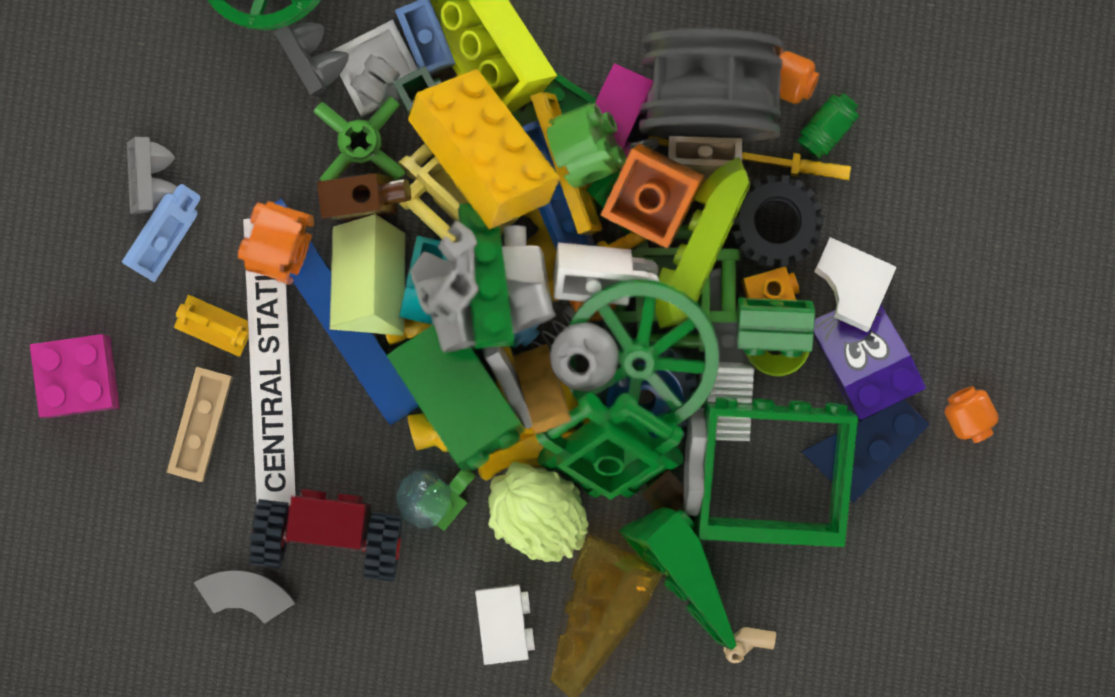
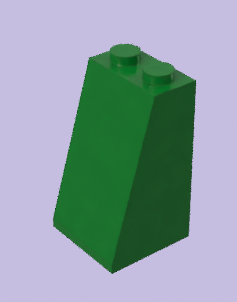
(457, 398)

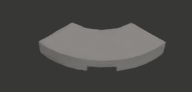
(509, 382)
(694, 463)
(244, 591)

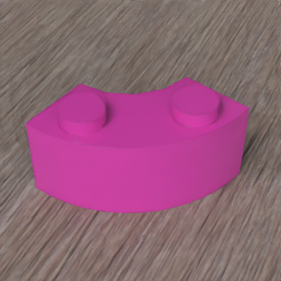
(622, 97)

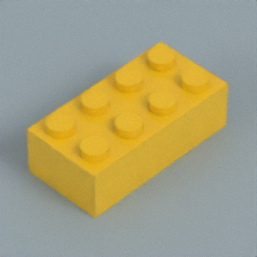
(483, 148)

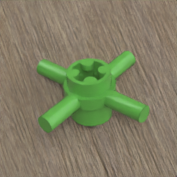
(359, 155)

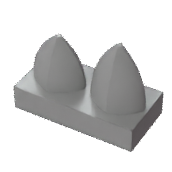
(143, 160)

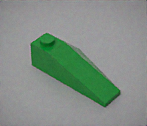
(674, 550)

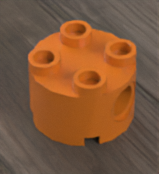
(276, 241)

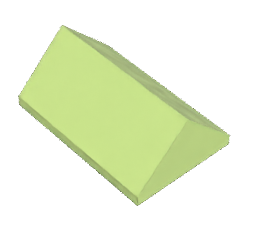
(367, 276)

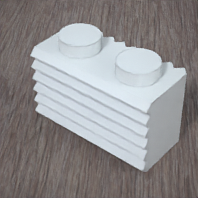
(737, 382)

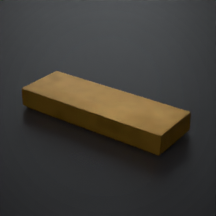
(541, 389)

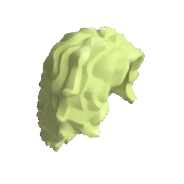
(537, 512)

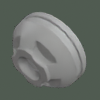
(595, 345)

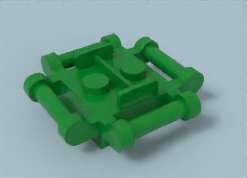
(613, 449)

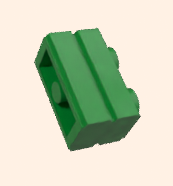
(775, 326)

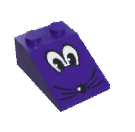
(867, 366)

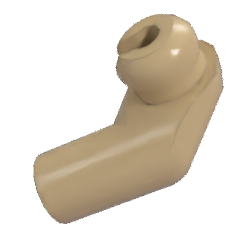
(746, 640)

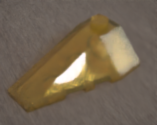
(605, 604)

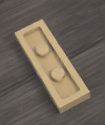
(199, 424)

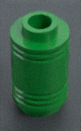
(828, 125)

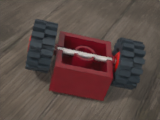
(329, 523)

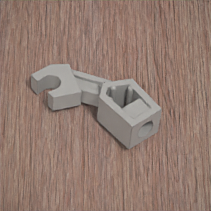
(446, 301)

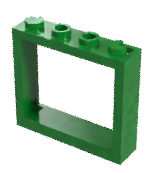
(782, 532)

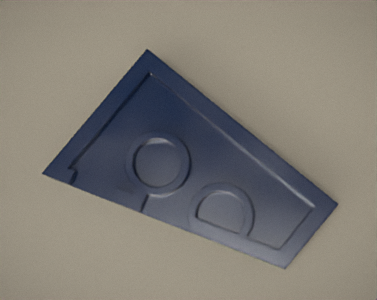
(877, 445)

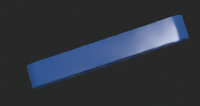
(359, 349)

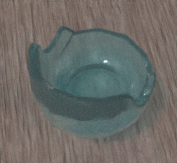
(423, 498)

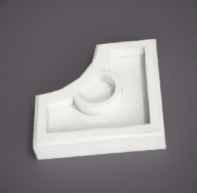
(856, 280)

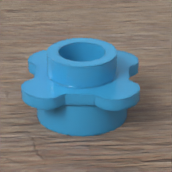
(525, 336)

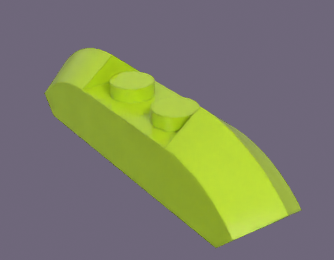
(722, 199)

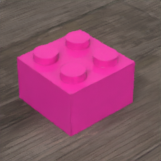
(74, 376)

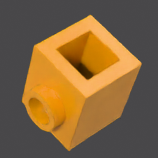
(771, 285)

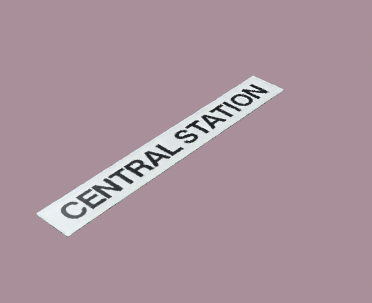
(270, 385)

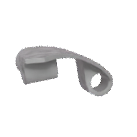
(527, 300)

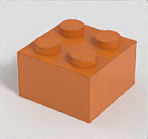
(652, 195)

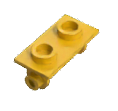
(212, 325)

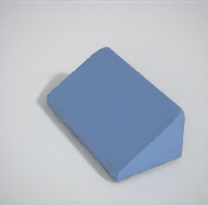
(425, 36)

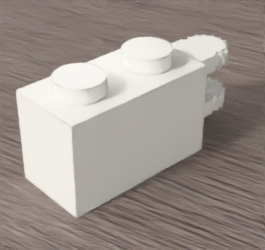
(587, 269)

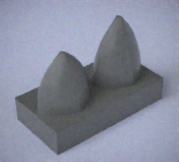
(314, 71)

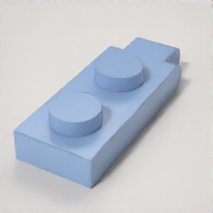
(163, 232)

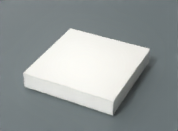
(385, 44)

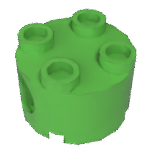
(585, 144)

